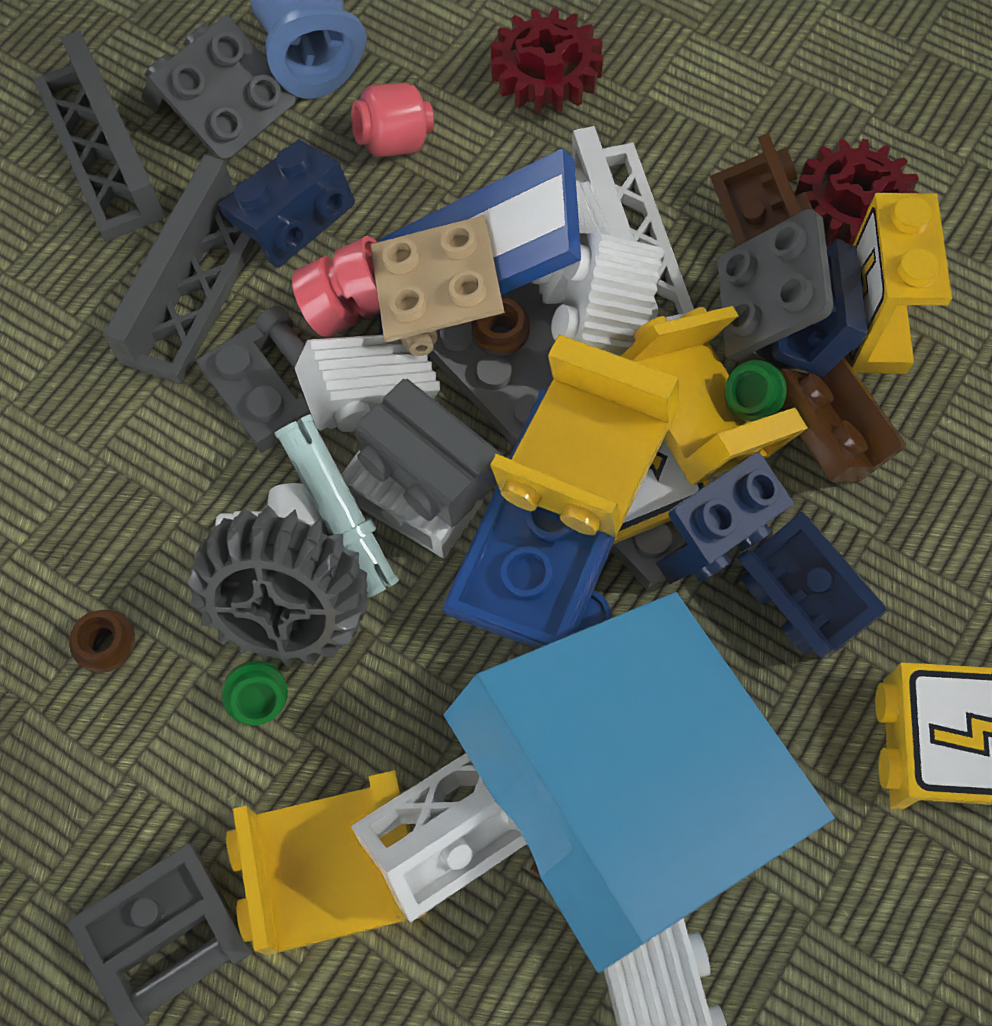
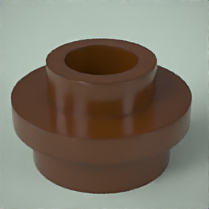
(502, 343)
(90, 629)

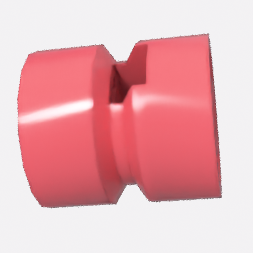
(338, 289)

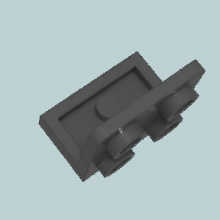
(218, 88)
(775, 286)

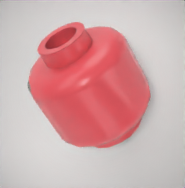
(391, 119)

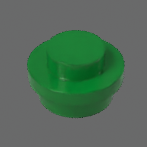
(755, 390)
(254, 693)

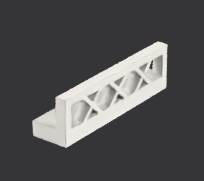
(593, 164)
(449, 841)

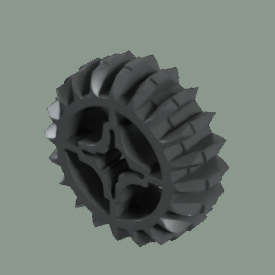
(278, 587)

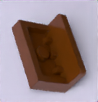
(758, 192)

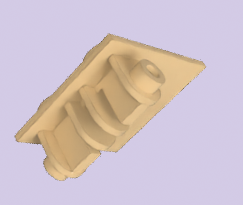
(435, 282)

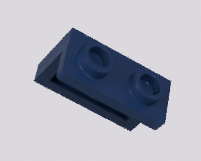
(289, 201)
(831, 339)
(723, 516)
(812, 588)

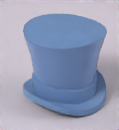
(310, 44)

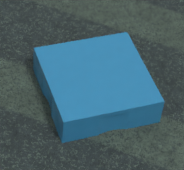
(634, 773)

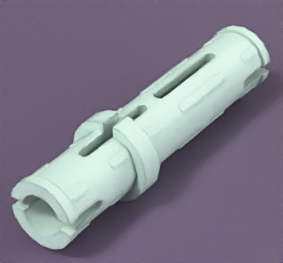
(335, 500)

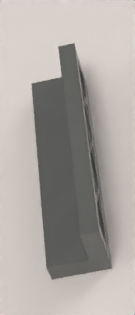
(110, 129)
(168, 276)

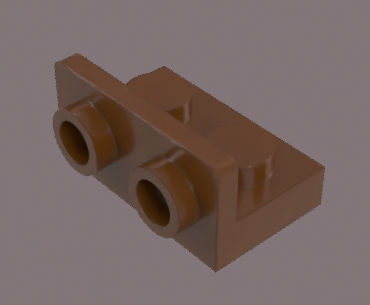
(843, 422)

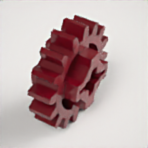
(546, 60)
(851, 186)

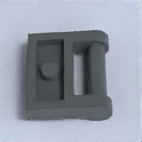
(251, 384)
(145, 919)

